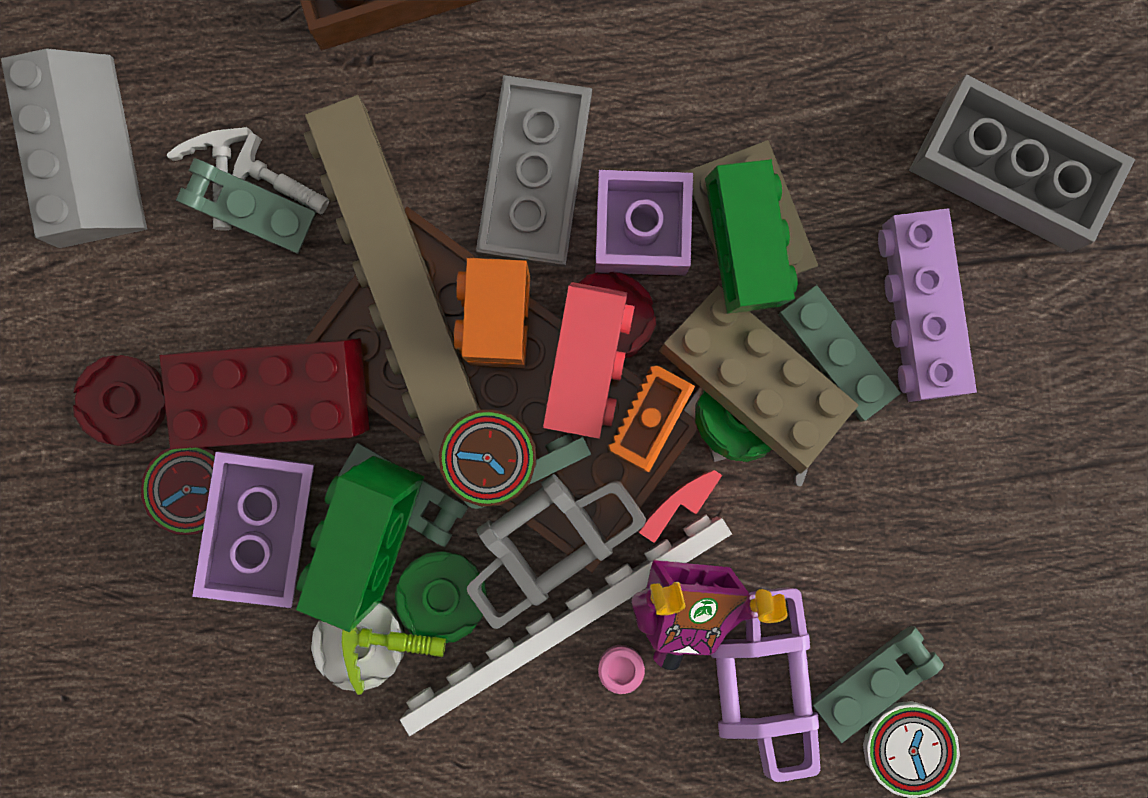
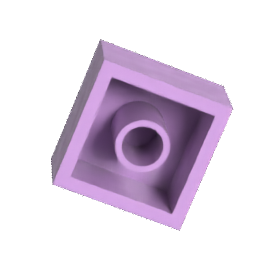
(644, 222)

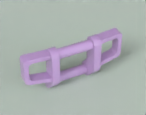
(764, 728)

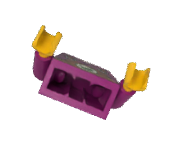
(695, 607)

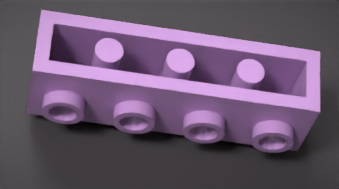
(927, 305)

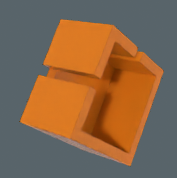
(494, 312)

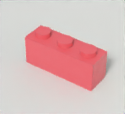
(587, 360)

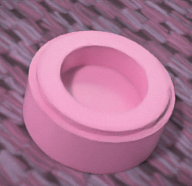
(621, 669)

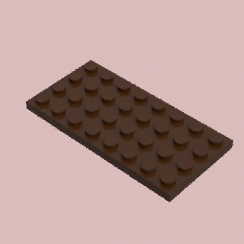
(510, 391)

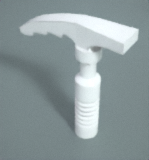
(221, 152)
(282, 183)

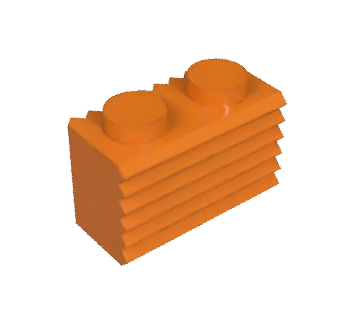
(650, 418)

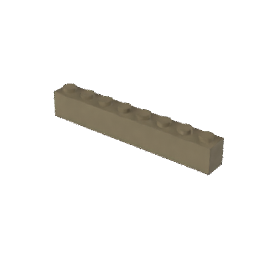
(392, 269)

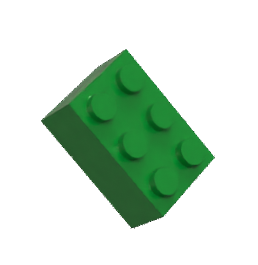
(357, 542)

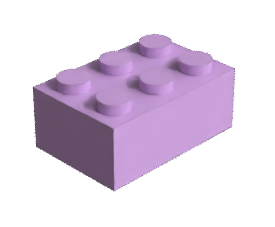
(253, 529)

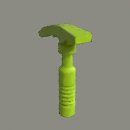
(393, 641)

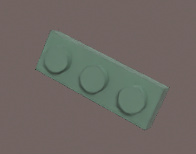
(839, 352)

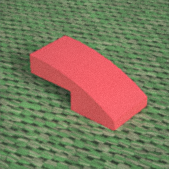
(689, 495)

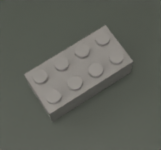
(1022, 164)

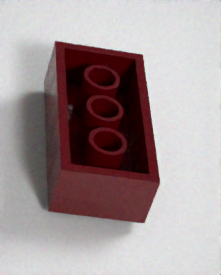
(265, 394)

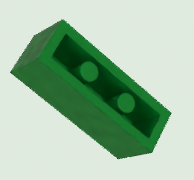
(750, 236)

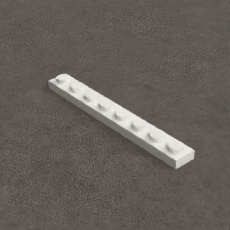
(549, 631)

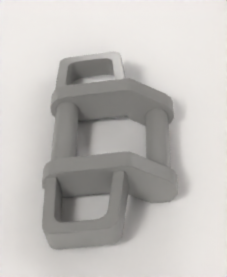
(537, 588)

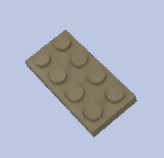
(759, 380)

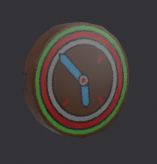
(487, 458)

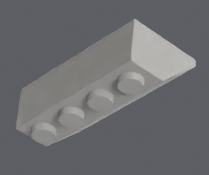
(73, 146)

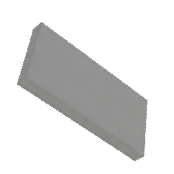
(534, 171)

